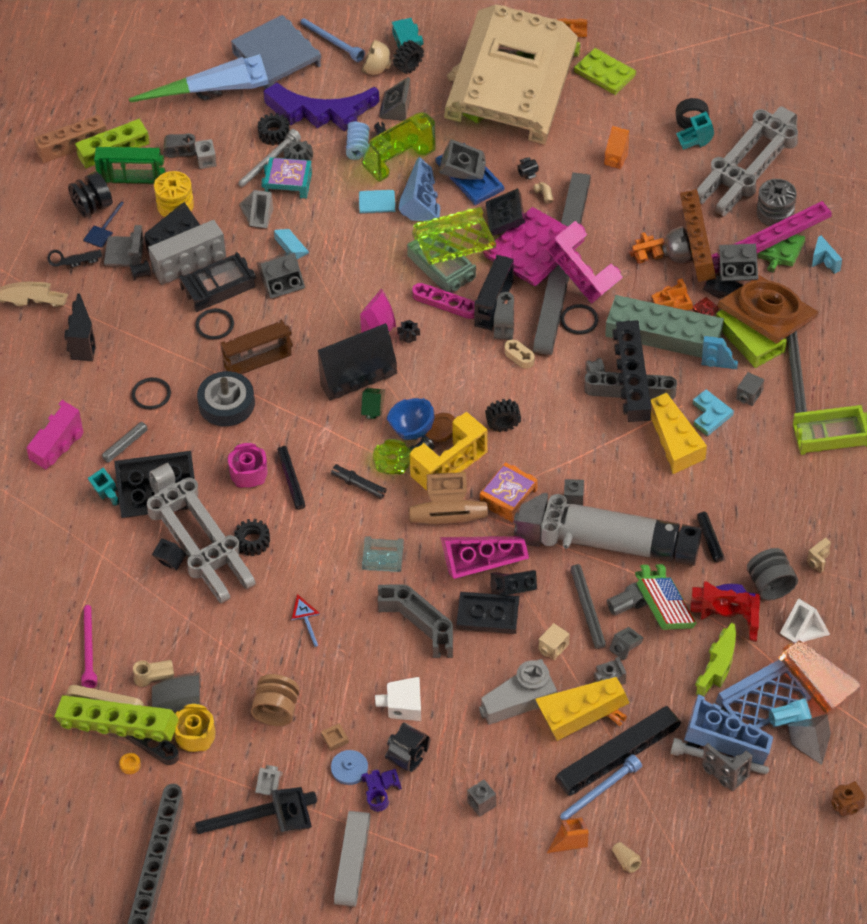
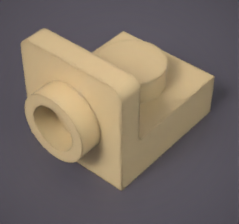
(818, 554)

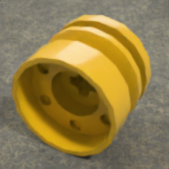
(171, 191)

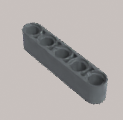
(607, 385)

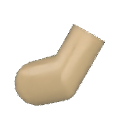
(545, 190)

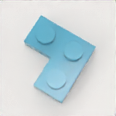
(714, 412)

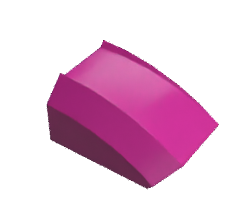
(377, 313)

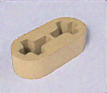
(518, 354)

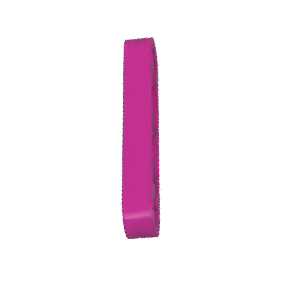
(443, 304)

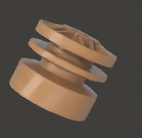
(275, 700)

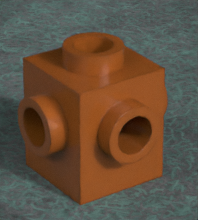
(848, 799)

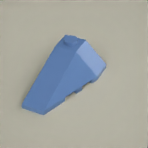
(419, 197)

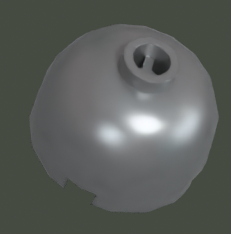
(678, 246)

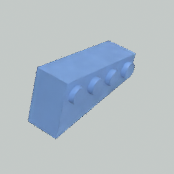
(726, 732)

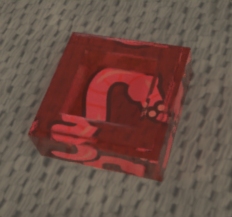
(706, 307)

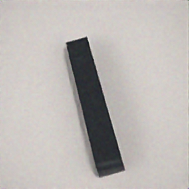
(615, 751)

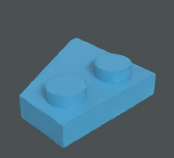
(717, 354)

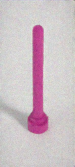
(89, 678)

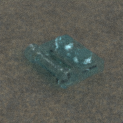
(383, 559)

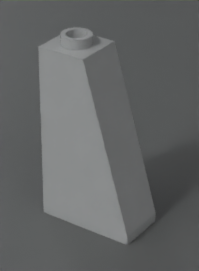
(513, 699)

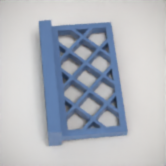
(752, 683)

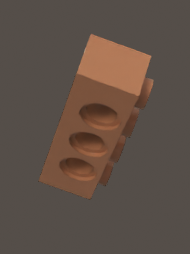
(63, 140)

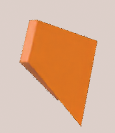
(570, 836)

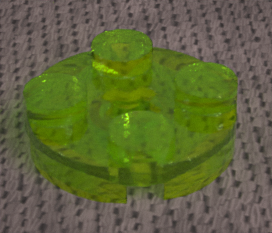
(388, 465)

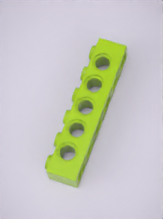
(116, 718)

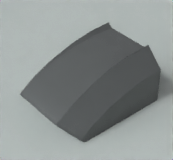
(462, 161)
(177, 692)

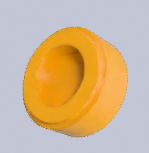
(130, 763)

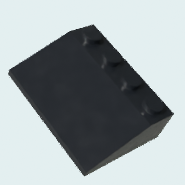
(356, 362)
(134, 479)

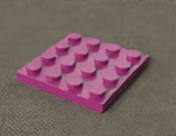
(527, 246)

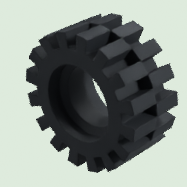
(408, 56)
(270, 122)
(503, 415)
(252, 528)

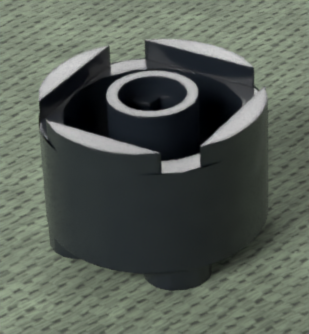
(407, 747)

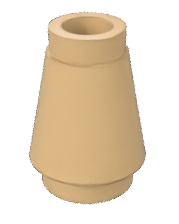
(627, 858)

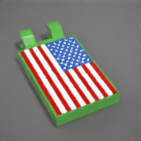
(664, 598)

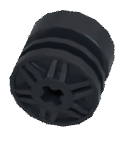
(90, 194)

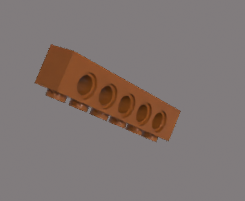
(697, 235)

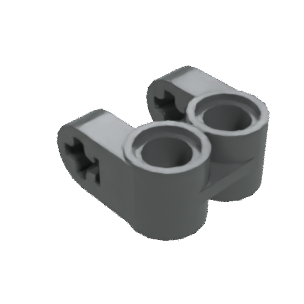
(504, 317)

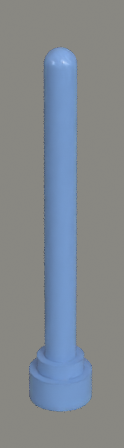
(356, 53)
(631, 764)

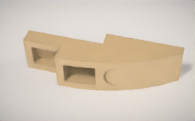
(39, 292)

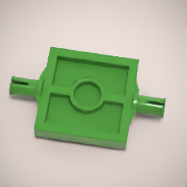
(783, 252)

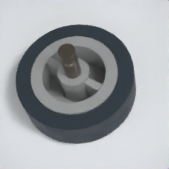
(226, 398)

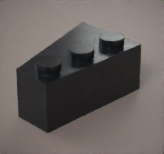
(174, 223)

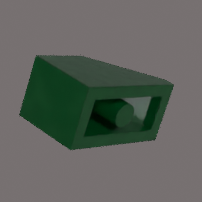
(372, 402)

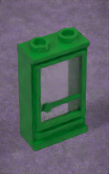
(129, 164)

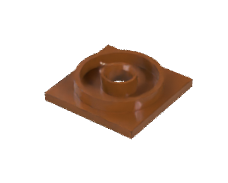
(768, 308)

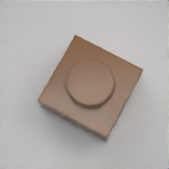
(334, 737)

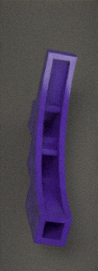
(319, 111)

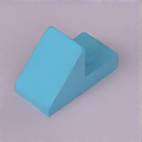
(826, 254)

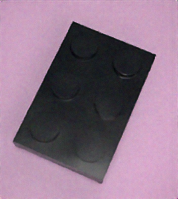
(505, 212)
(488, 612)

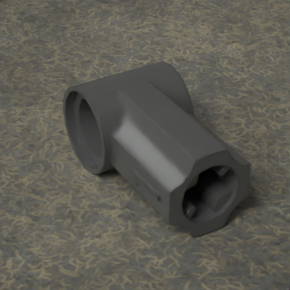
(626, 600)

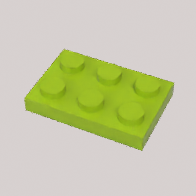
(605, 71)

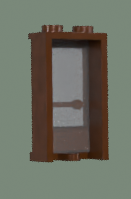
(257, 348)

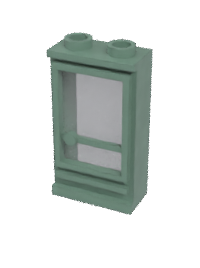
(448, 274)

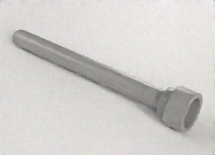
(291, 135)
(680, 747)

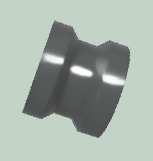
(596, 365)

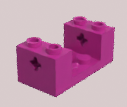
(581, 274)

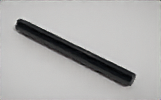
(244, 815)

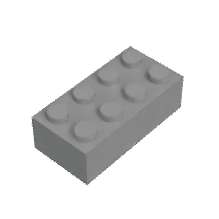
(187, 252)

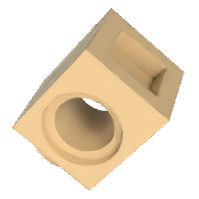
(553, 641)

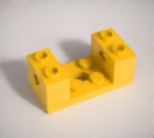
(469, 443)

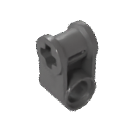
(178, 145)

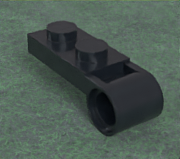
(75, 260)

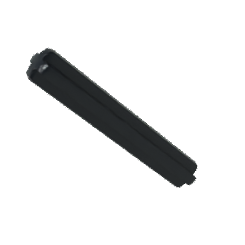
(291, 477)

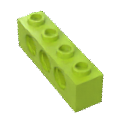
(127, 135)

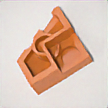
(674, 296)

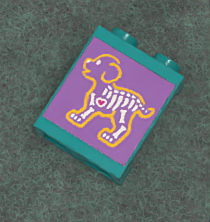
(288, 175)

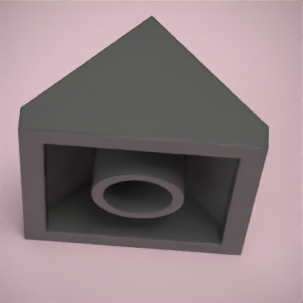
(396, 101)

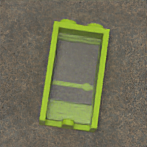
(830, 429)

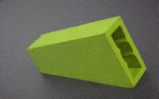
(749, 342)

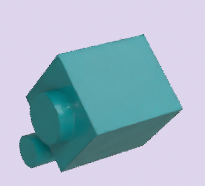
(104, 486)

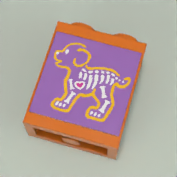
(508, 490)

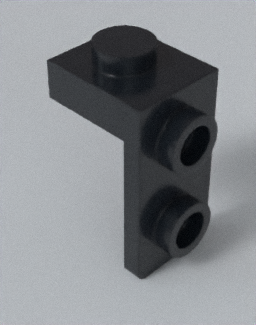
(513, 583)

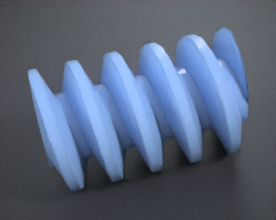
(357, 140)

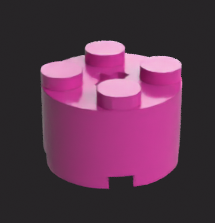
(247, 465)

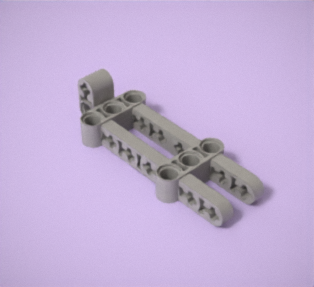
(779, 128)
(164, 486)

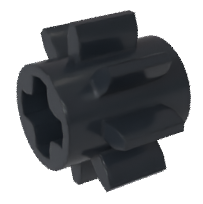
(527, 168)
(408, 331)

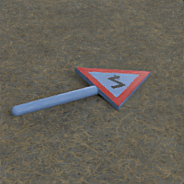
(304, 610)

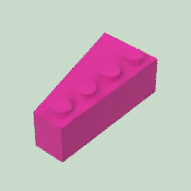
(479, 554)

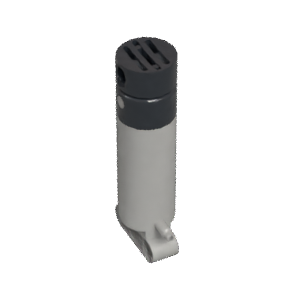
(619, 532)

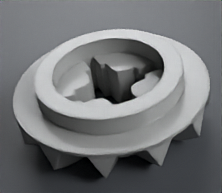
(527, 668)

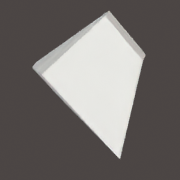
(804, 623)

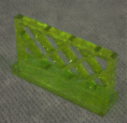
(448, 225)

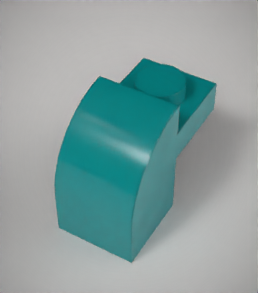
(700, 132)

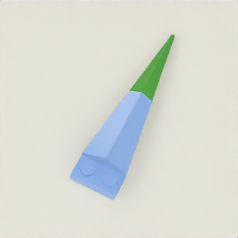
(236, 74)

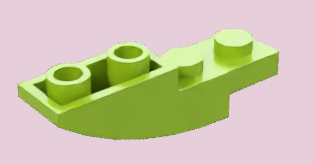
(720, 661)

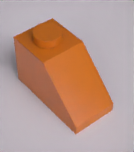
(617, 147)

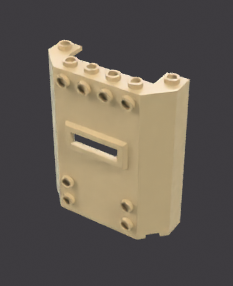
(509, 85)

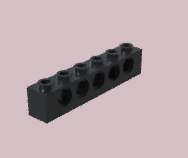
(633, 371)

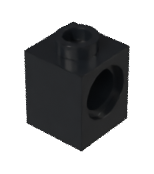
(169, 554)

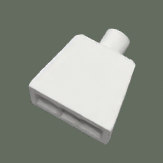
(402, 699)

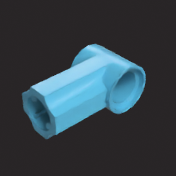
(791, 713)

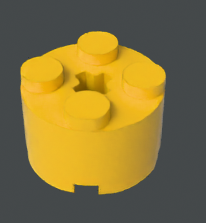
(194, 728)

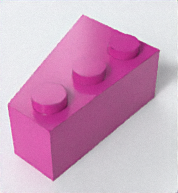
(57, 437)

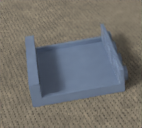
(280, 47)

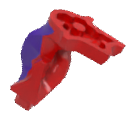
(719, 600)

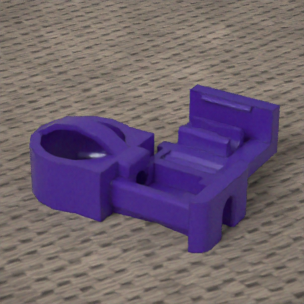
(380, 783)

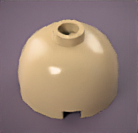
(377, 59)

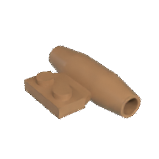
(447, 502)

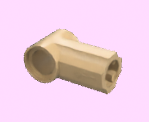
(153, 672)

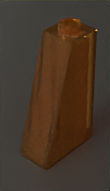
(818, 676)

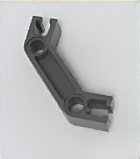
(419, 612)

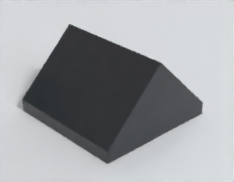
(290, 810)

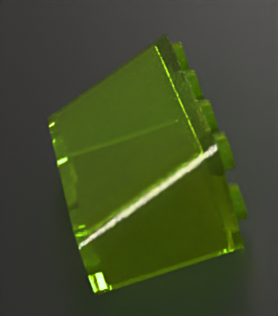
(414, 133)

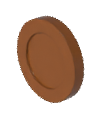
(442, 428)

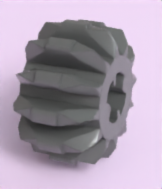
(298, 150)

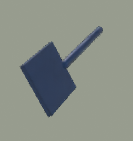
(98, 236)

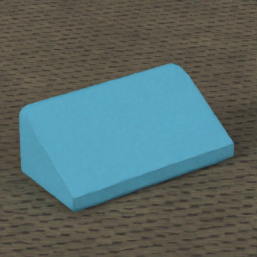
(377, 201)
(290, 242)

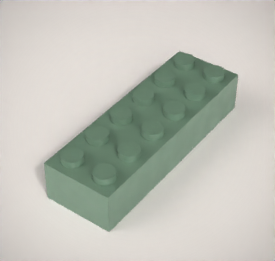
(664, 325)

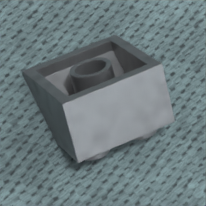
(530, 518)

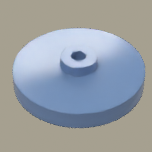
(349, 767)

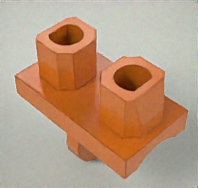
(578, 26)
(646, 245)

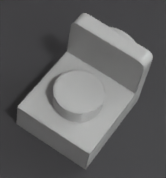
(268, 780)

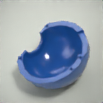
(411, 418)

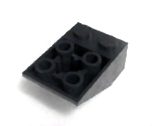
(80, 333)

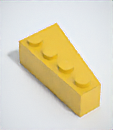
(676, 434)
(581, 706)

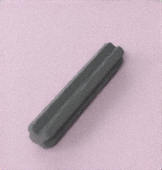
(124, 442)

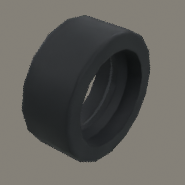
(687, 105)

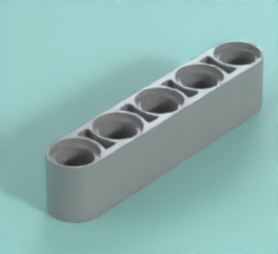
(352, 859)

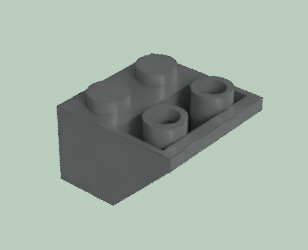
(737, 262)
(281, 274)

